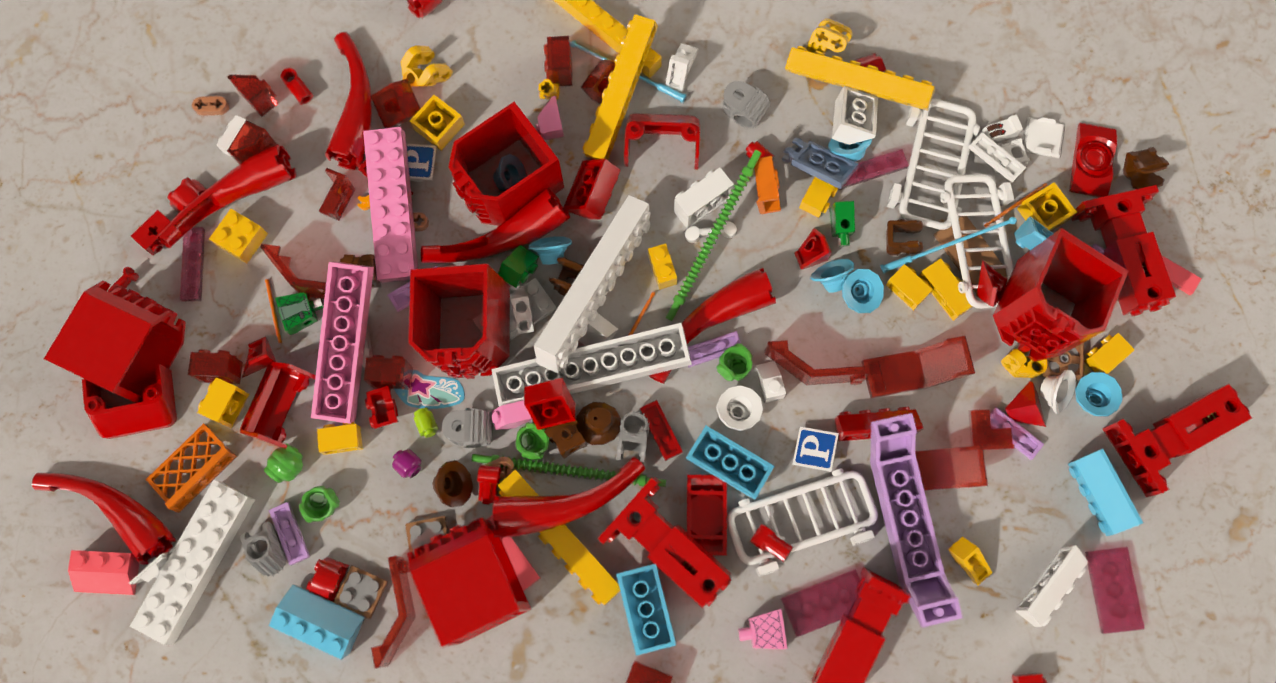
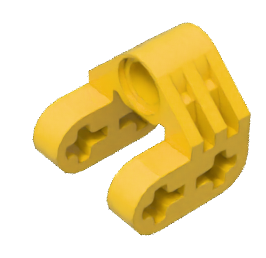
(826, 38)
(416, 76)
(1014, 364)

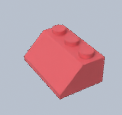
(103, 572)

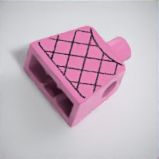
(765, 631)

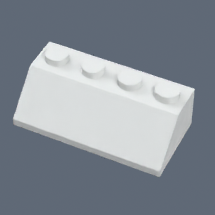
(1052, 586)

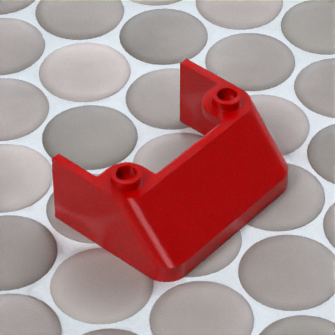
(683, 125)
(273, 402)
(154, 413)

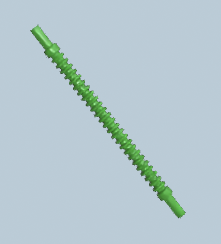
(747, 172)
(641, 480)

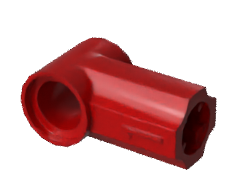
(296, 86)
(489, 479)
(767, 540)

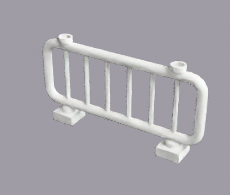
(897, 196)
(1000, 197)
(764, 559)

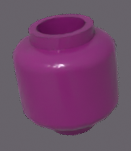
(406, 463)

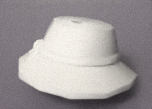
(1058, 390)
(742, 403)

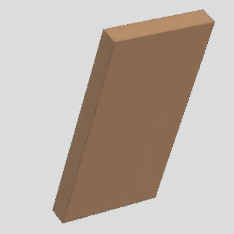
(973, 258)

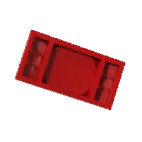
(1093, 160)
(707, 512)

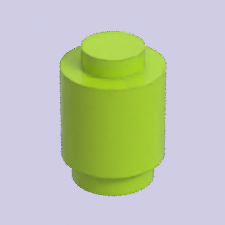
(425, 422)

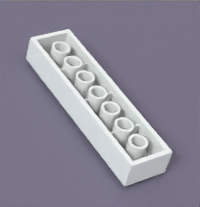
(192, 563)

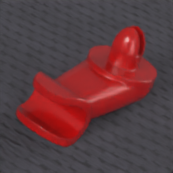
(128, 276)

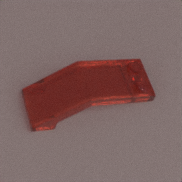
(313, 288)
(779, 352)
(919, 368)
(952, 467)
(384, 653)

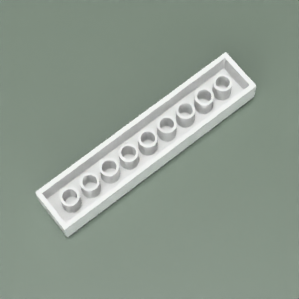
(592, 285)
(600, 363)

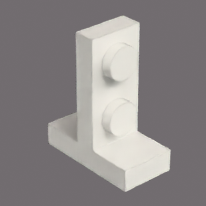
(680, 66)

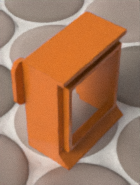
(767, 186)

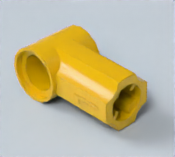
(548, 89)

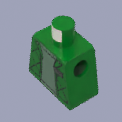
(843, 214)
(298, 311)

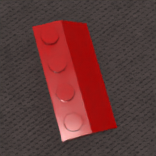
(858, 426)

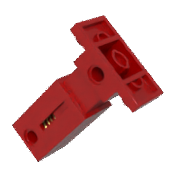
(1131, 247)
(1176, 436)
(669, 547)
(861, 632)

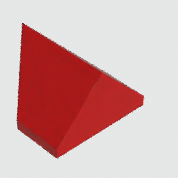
(813, 250)
(990, 285)
(258, 357)
(1026, 407)

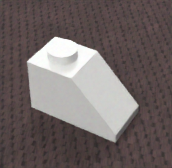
(770, 381)

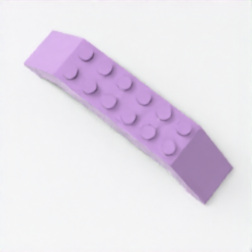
(910, 521)

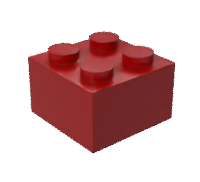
(549, 403)

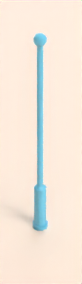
(661, 87)
(909, 259)

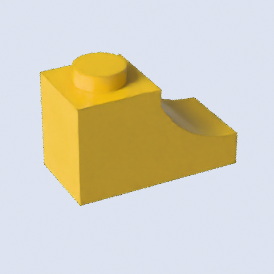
(970, 559)

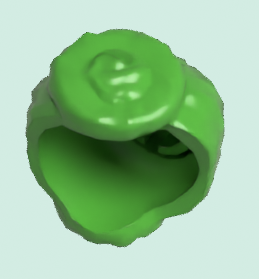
(735, 362)
(531, 441)
(284, 464)
(318, 504)

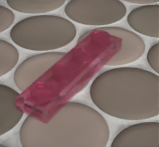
(878, 167)
(192, 265)

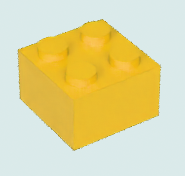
(437, 122)
(1048, 207)
(238, 236)
(223, 402)

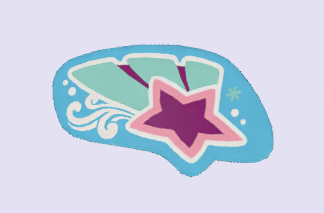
(432, 392)

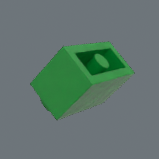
(518, 266)

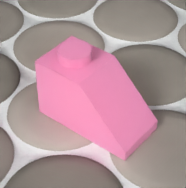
(549, 121)
(510, 416)

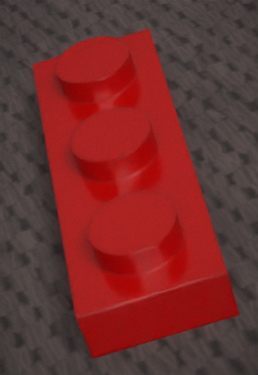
(661, 430)

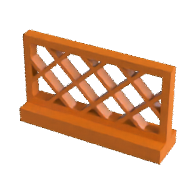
(198, 481)

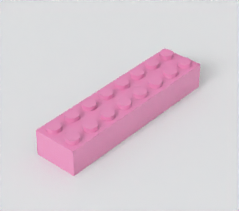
(390, 204)
(342, 342)

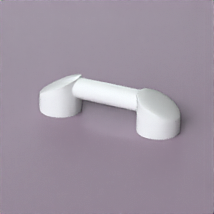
(693, 233)

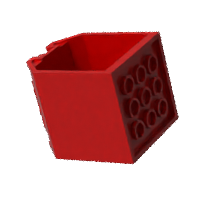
(488, 141)
(1075, 273)
(426, 291)
(117, 340)
(466, 582)

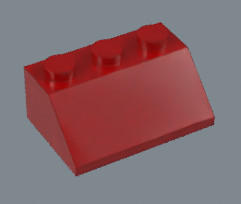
(592, 188)

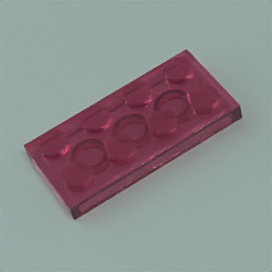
(1114, 590)
(821, 603)

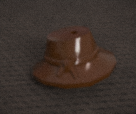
(601, 430)
(453, 484)

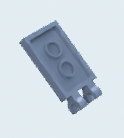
(820, 162)

